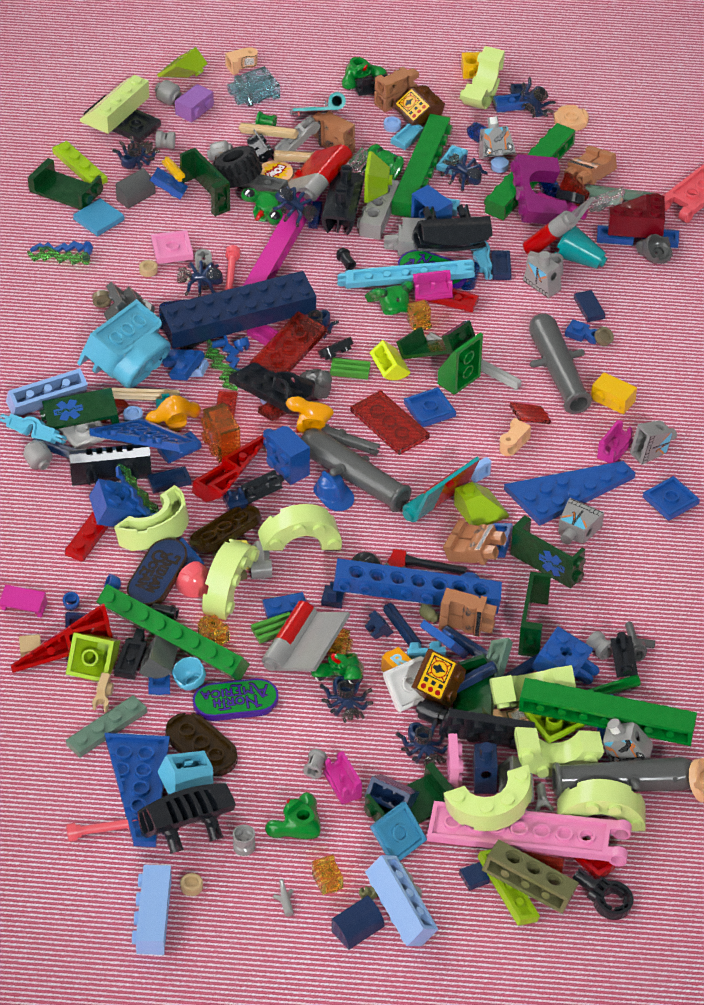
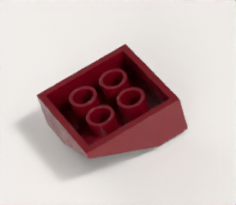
(638, 217)

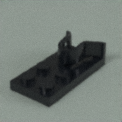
(272, 386)

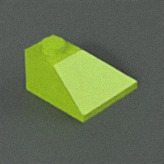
(185, 65)
(376, 178)
(478, 504)
(92, 656)
(551, 728)

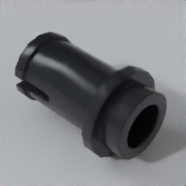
(344, 256)
(169, 611)

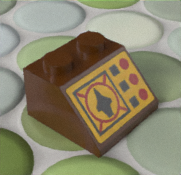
(419, 104)
(439, 678)

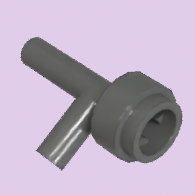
(640, 645)

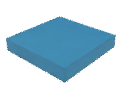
(98, 217)
(398, 832)

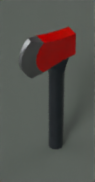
(400, 558)

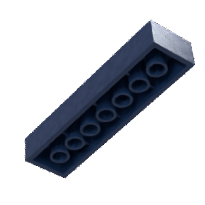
(237, 309)

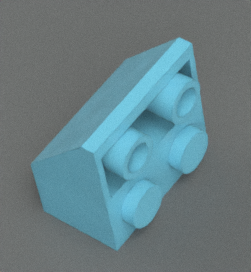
(185, 771)

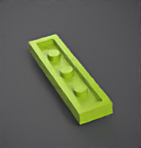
(77, 162)
(516, 901)

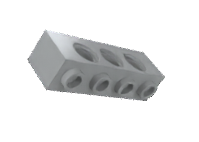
(376, 214)

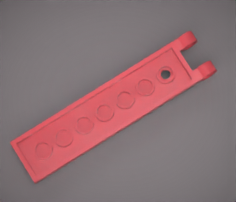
(688, 194)

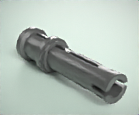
(352, 441)

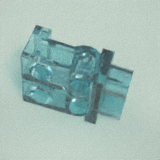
(254, 87)

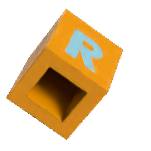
(393, 658)

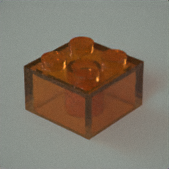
(220, 431)

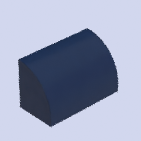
(390, 792)
(357, 922)

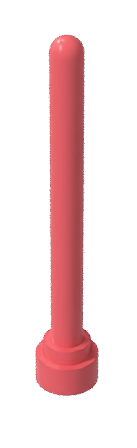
(232, 255)
(76, 831)

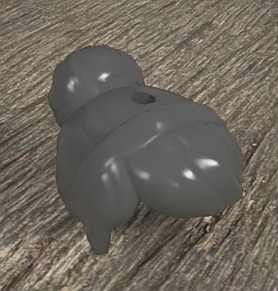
(655, 244)
(322, 382)

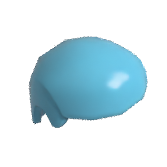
(189, 673)

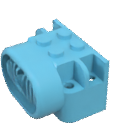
(127, 345)

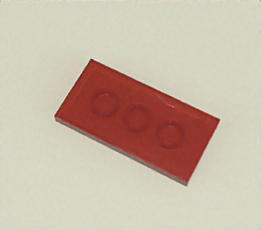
(290, 344)
(390, 422)

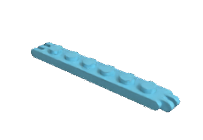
(398, 274)

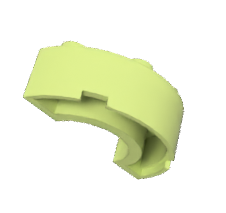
(486, 82)
(298, 522)
(167, 523)
(226, 576)
(507, 689)
(540, 756)
(605, 798)
(494, 811)

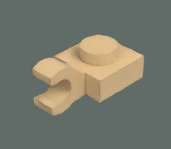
(104, 689)

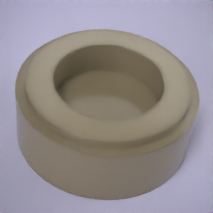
(101, 299)
(604, 336)

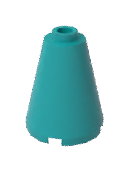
(579, 248)

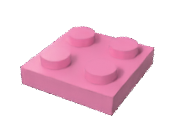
(172, 247)
(454, 761)

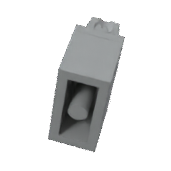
(403, 240)

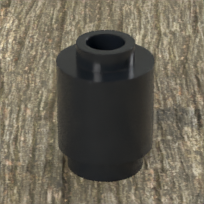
(430, 710)

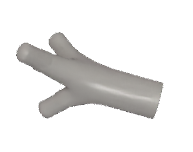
(542, 798)
(285, 899)

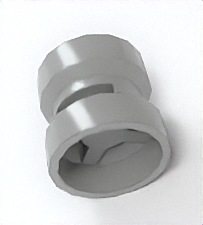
(165, 139)
(600, 645)
(244, 840)

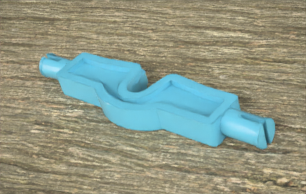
(482, 257)
(39, 432)

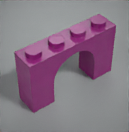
(532, 206)

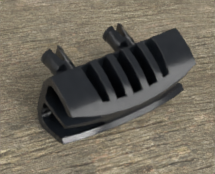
(342, 200)
(451, 233)
(101, 463)
(185, 808)

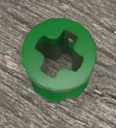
(264, 119)

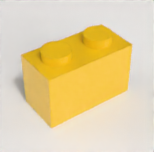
(613, 393)

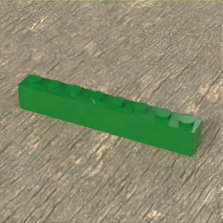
(553, 144)
(422, 163)
(173, 632)
(599, 708)

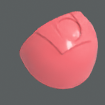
(192, 580)

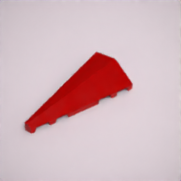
(219, 480)
(58, 647)

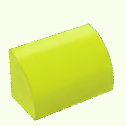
(389, 361)

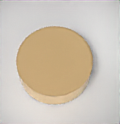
(148, 268)
(191, 884)

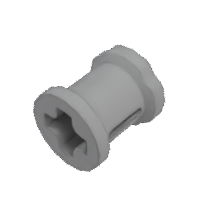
(315, 763)

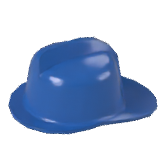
(333, 492)

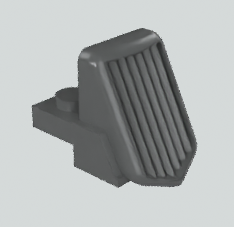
(123, 299)

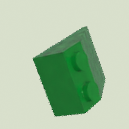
(462, 366)

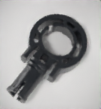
(602, 887)

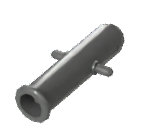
(559, 362)
(355, 469)
(640, 775)

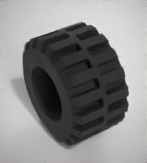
(239, 165)

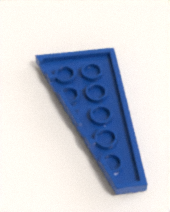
(146, 434)
(547, 495)
(136, 769)

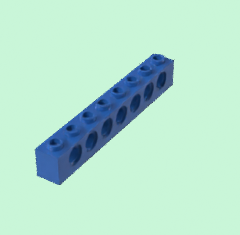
(408, 583)

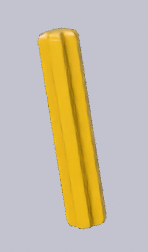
(173, 169)

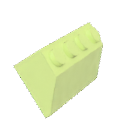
(118, 104)

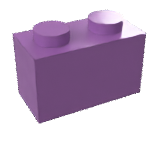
(194, 103)

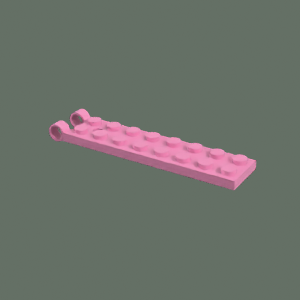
(539, 833)

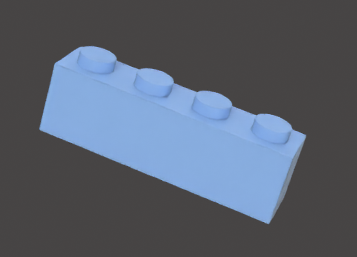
(30, 397)
(401, 900)
(153, 909)

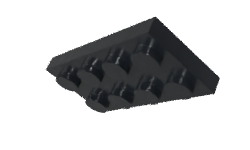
(136, 124)
(482, 727)

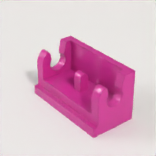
(432, 285)
(615, 443)
(23, 599)
(343, 779)

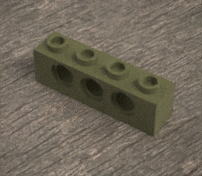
(530, 876)

